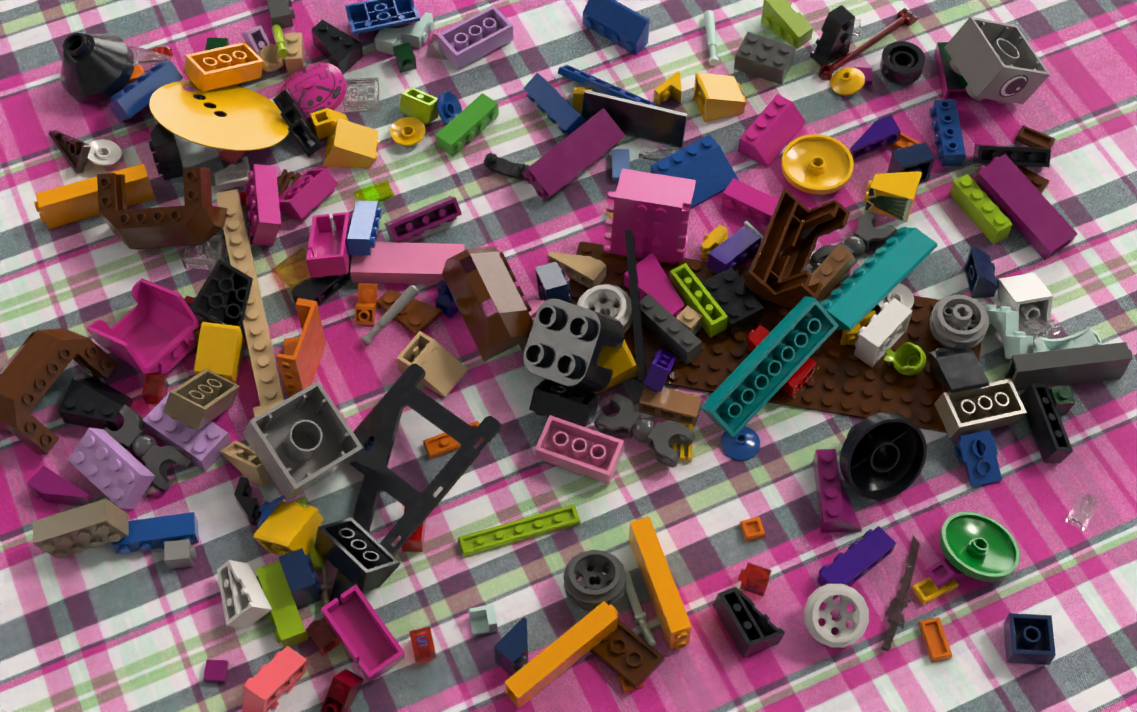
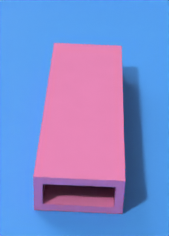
(403, 263)

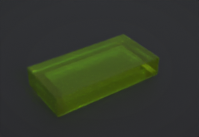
(376, 192)

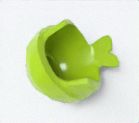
(907, 359)

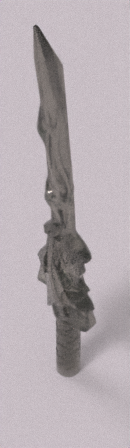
(901, 601)

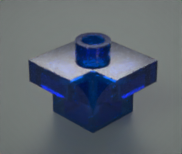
(445, 300)

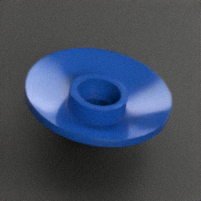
(448, 107)
(738, 449)
(267, 508)

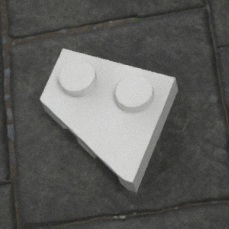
(232, 175)

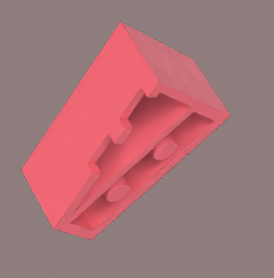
(273, 680)

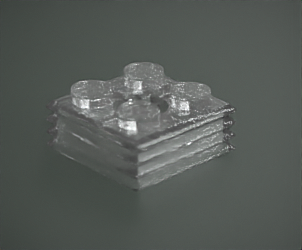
(361, 95)
(206, 255)

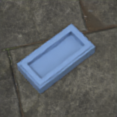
(620, 161)

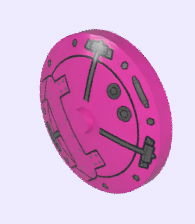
(317, 87)

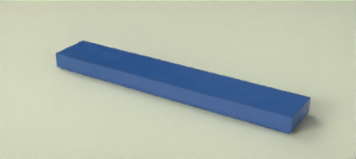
(599, 85)

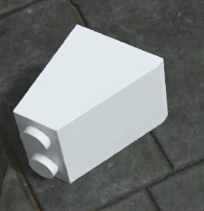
(1026, 295)

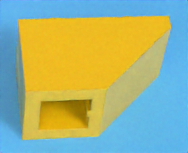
(324, 121)

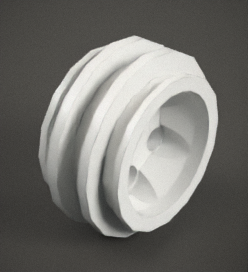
(609, 296)
(858, 616)

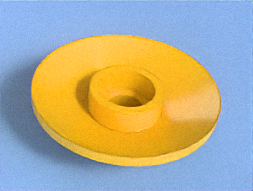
(847, 81)
(407, 131)

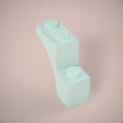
(415, 34)
(1007, 324)
(1082, 339)

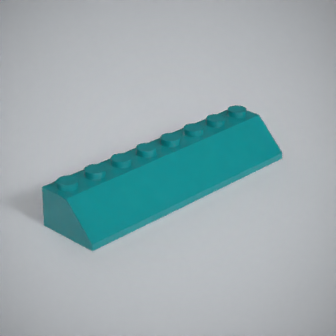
(877, 277)
(769, 366)

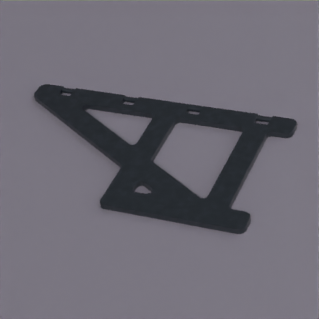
(383, 426)

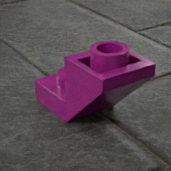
(944, 572)

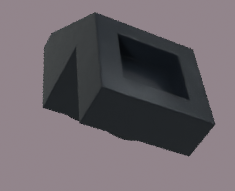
(248, 505)

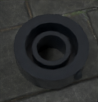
(904, 54)

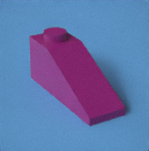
(55, 489)

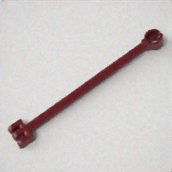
(904, 17)

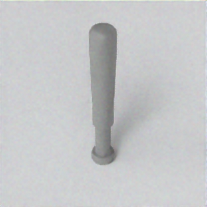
(411, 292)

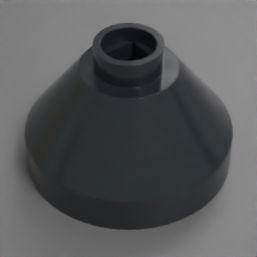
(95, 66)
(883, 455)

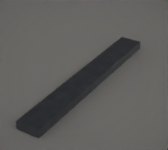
(635, 305)

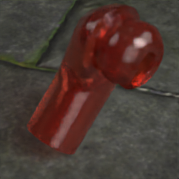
(163, 50)

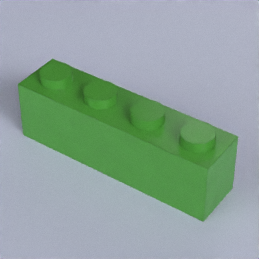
(467, 124)

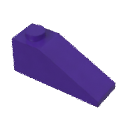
(879, 134)
(659, 370)

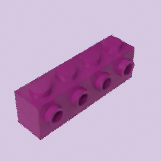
(422, 219)

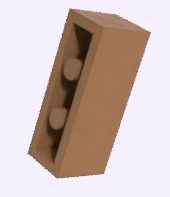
(832, 270)
(671, 405)

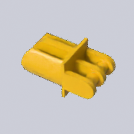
(713, 240)

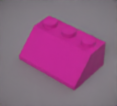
(307, 193)

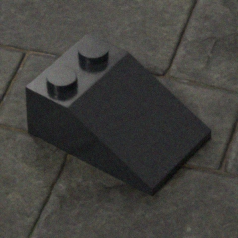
(957, 368)

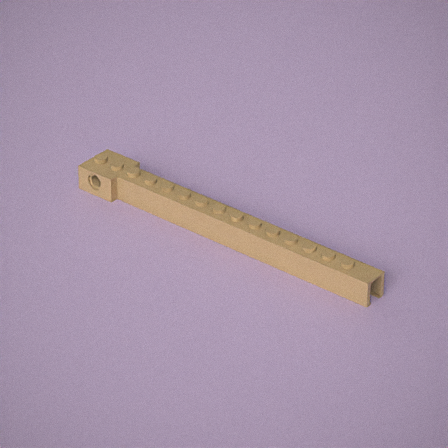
(255, 319)

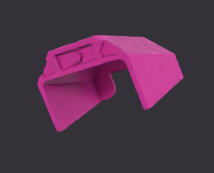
(153, 333)

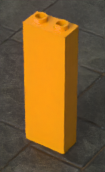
(80, 199)
(660, 583)
(561, 654)

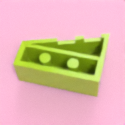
(786, 23)

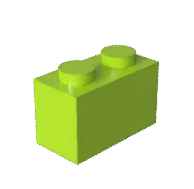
(419, 105)

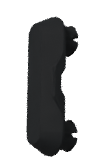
(505, 167)

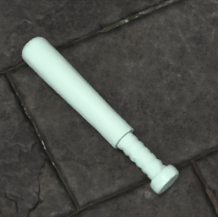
(711, 36)

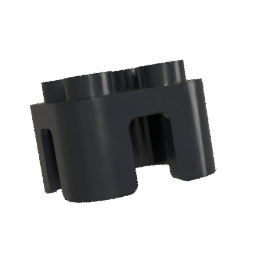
(568, 343)

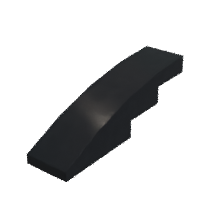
(298, 122)

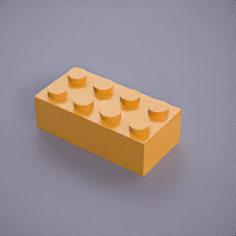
(223, 66)

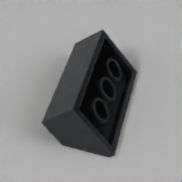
(355, 554)

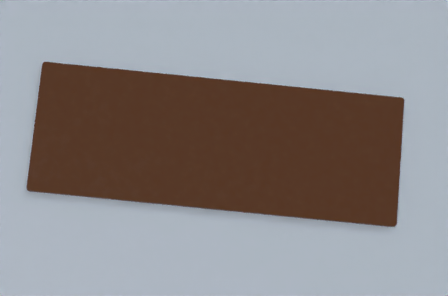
(840, 380)

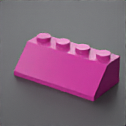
(771, 131)

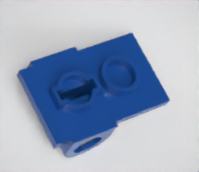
(979, 454)

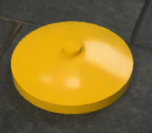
(817, 164)

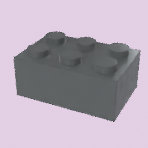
(764, 58)

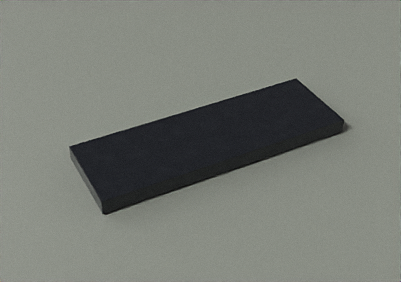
(638, 118)

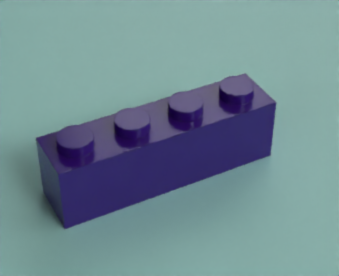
(858, 560)

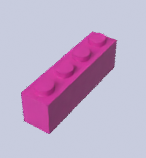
(749, 201)

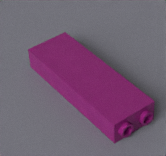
(573, 154)
(1025, 206)

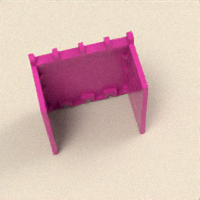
(655, 212)

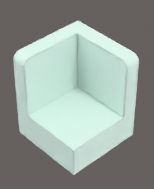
(483, 620)

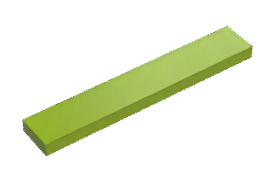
(519, 530)

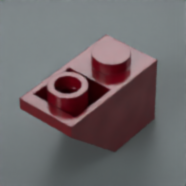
(342, 692)

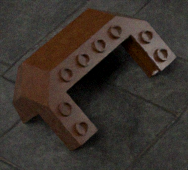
(162, 226)
(786, 249)
(483, 275)
(34, 371)

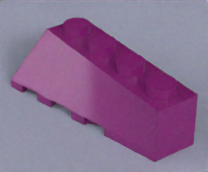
(834, 505)

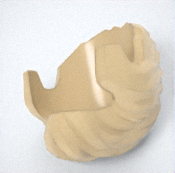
(271, 58)

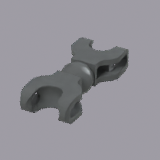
(864, 240)
(658, 436)
(145, 447)

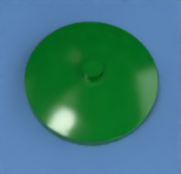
(979, 546)

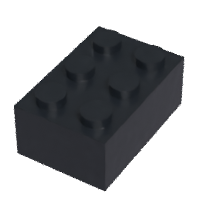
(735, 300)
(564, 402)

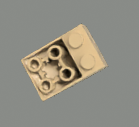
(441, 367)

